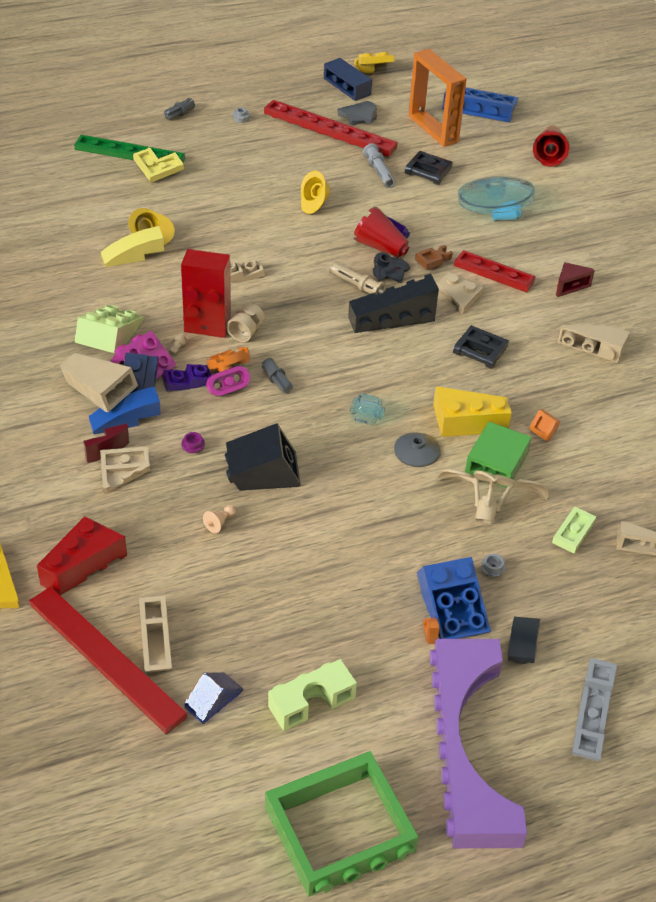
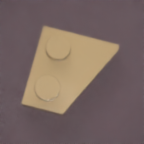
(459, 291)
(123, 466)

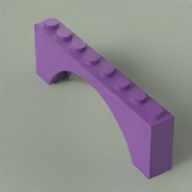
(476, 811)

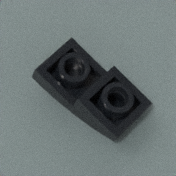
(523, 640)

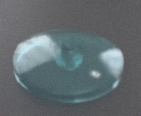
(496, 194)

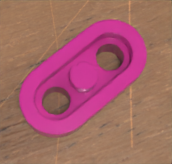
(227, 381)

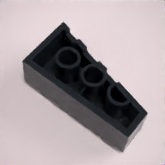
(396, 306)

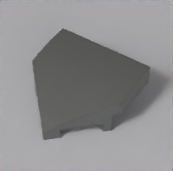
(359, 112)

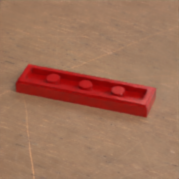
(494, 271)

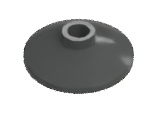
(417, 449)

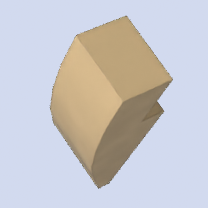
(155, 634)

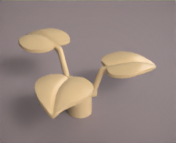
(487, 506)

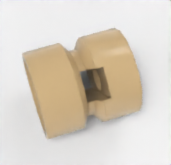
(245, 322)

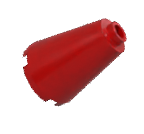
(551, 147)
(381, 234)

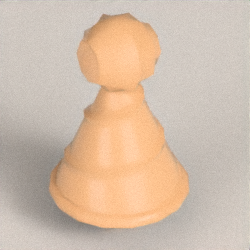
(215, 519)

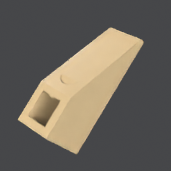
(596, 340)

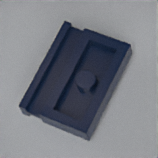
(143, 368)

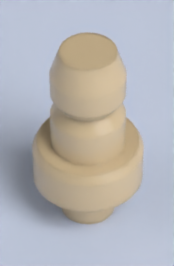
(178, 342)

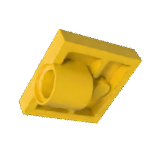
(366, 61)

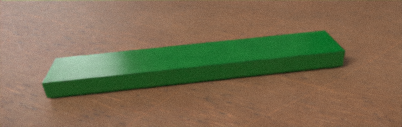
(117, 148)

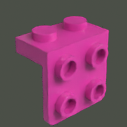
(146, 345)

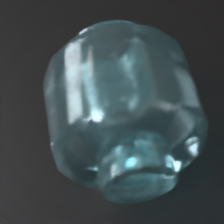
(367, 409)

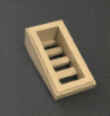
(635, 539)

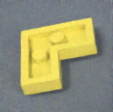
(157, 168)

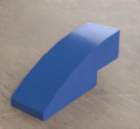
(134, 406)

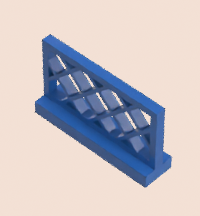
(488, 104)

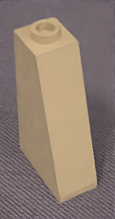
(99, 380)

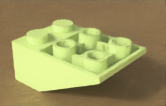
(107, 328)

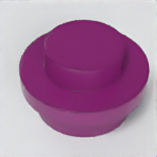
(193, 442)

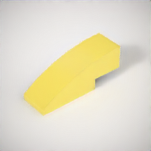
(133, 247)

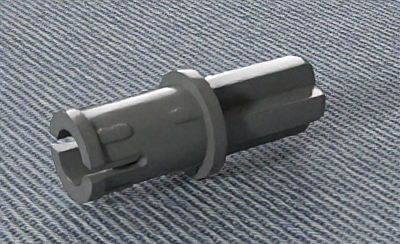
(179, 108)
(276, 375)

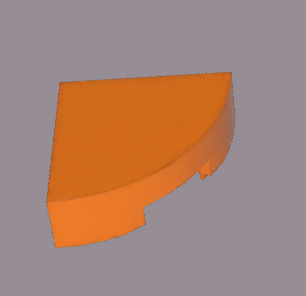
(431, 629)

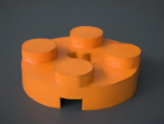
(223, 360)

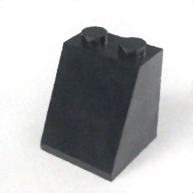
(262, 460)

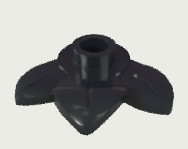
(389, 267)

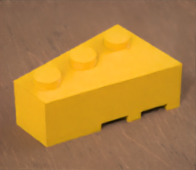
(468, 412)

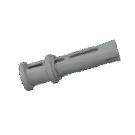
(376, 161)

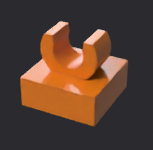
(544, 425)

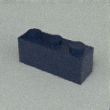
(347, 79)

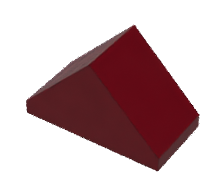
(574, 278)

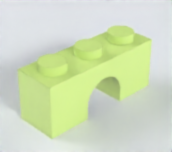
(328, 682)

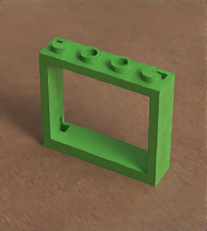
(322, 783)

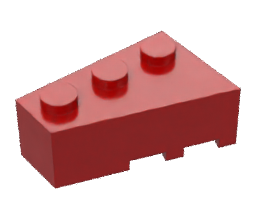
(79, 554)

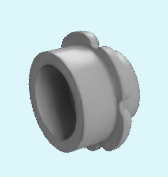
(241, 115)
(493, 565)

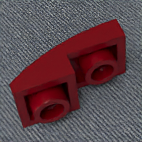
(115, 438)

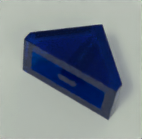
(211, 695)

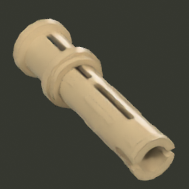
(364, 283)

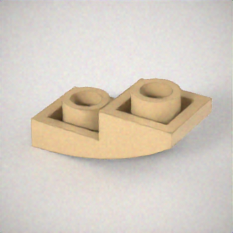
(246, 271)

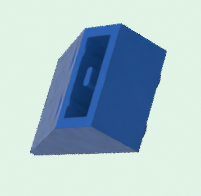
(454, 598)

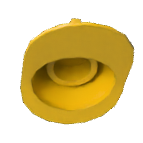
(314, 192)
(145, 218)

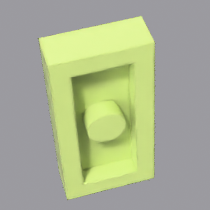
(574, 529)

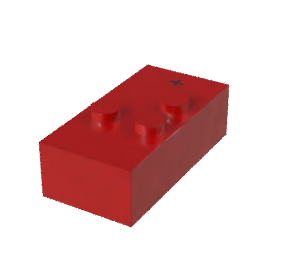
(206, 292)

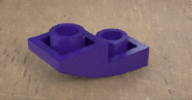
(192, 377)

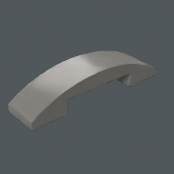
(593, 709)

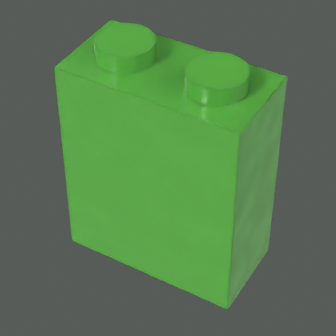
(498, 451)

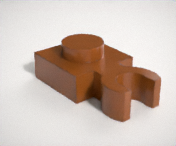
(432, 258)

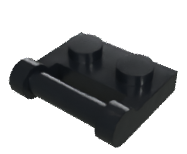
(430, 163)
(482, 341)

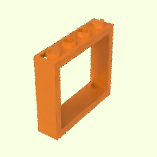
(449, 130)

